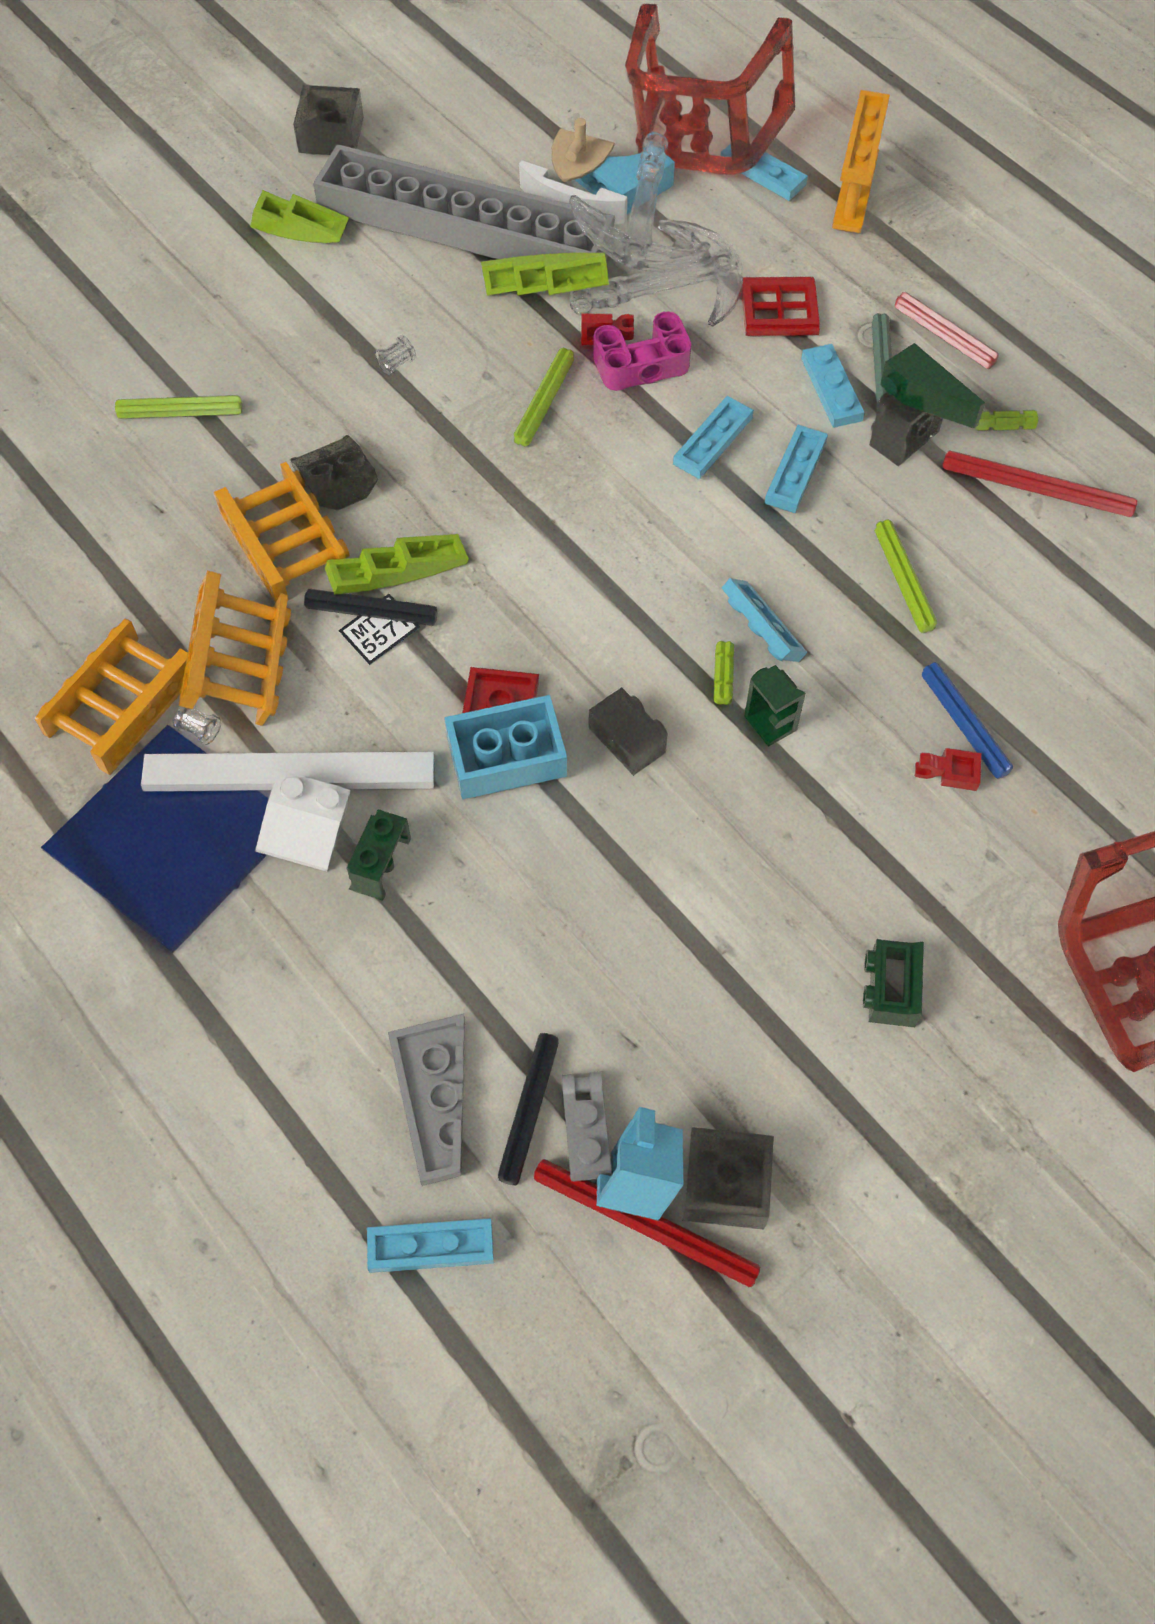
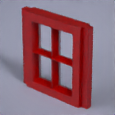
(780, 326)

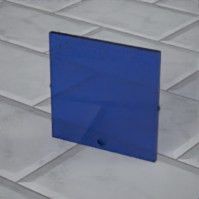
(162, 853)

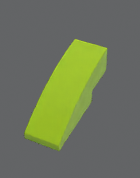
(297, 219)

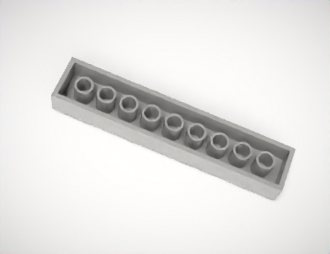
(447, 207)

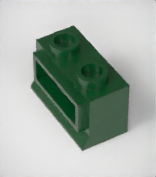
(773, 704)
(375, 853)
(890, 1012)

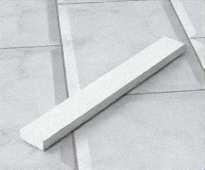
(260, 770)

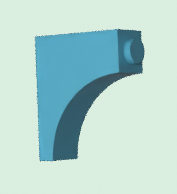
(620, 174)

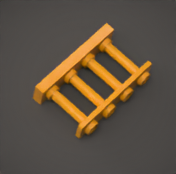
(860, 161)
(263, 555)
(202, 655)
(131, 722)

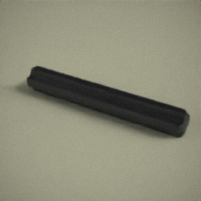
(370, 607)
(528, 1109)

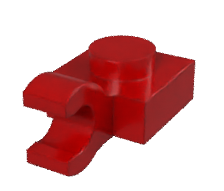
(592, 321)
(956, 767)

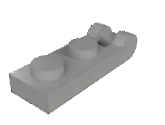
(586, 1127)

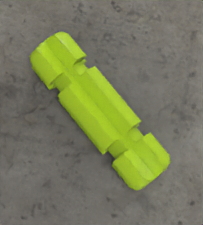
(1008, 420)
(724, 673)

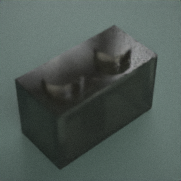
(628, 730)

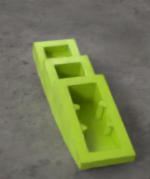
(545, 272)
(391, 566)

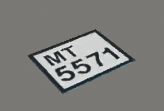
(376, 636)

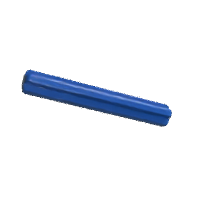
(967, 720)

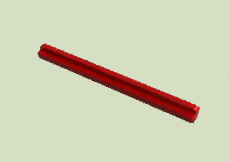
(1040, 483)
(660, 1230)

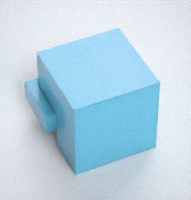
(643, 1168)

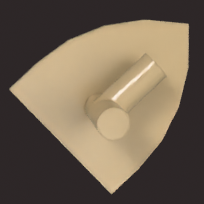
(577, 153)

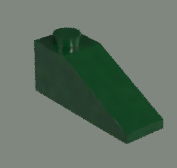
(927, 386)

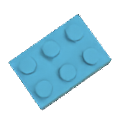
(506, 747)

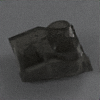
(337, 473)

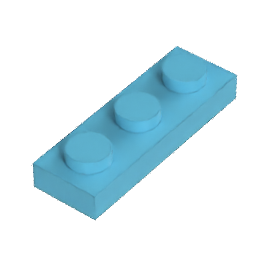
(774, 175)
(832, 385)
(713, 437)
(796, 468)
(763, 621)
(429, 1245)

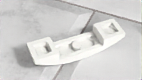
(536, 182)

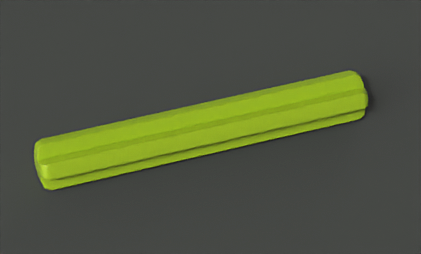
(543, 397)
(178, 406)
(905, 576)

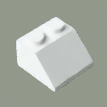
(303, 820)

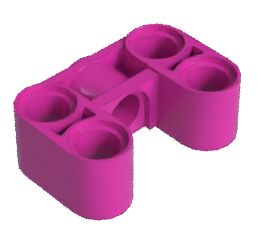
(643, 361)

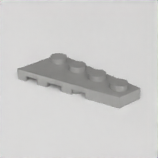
(431, 1087)

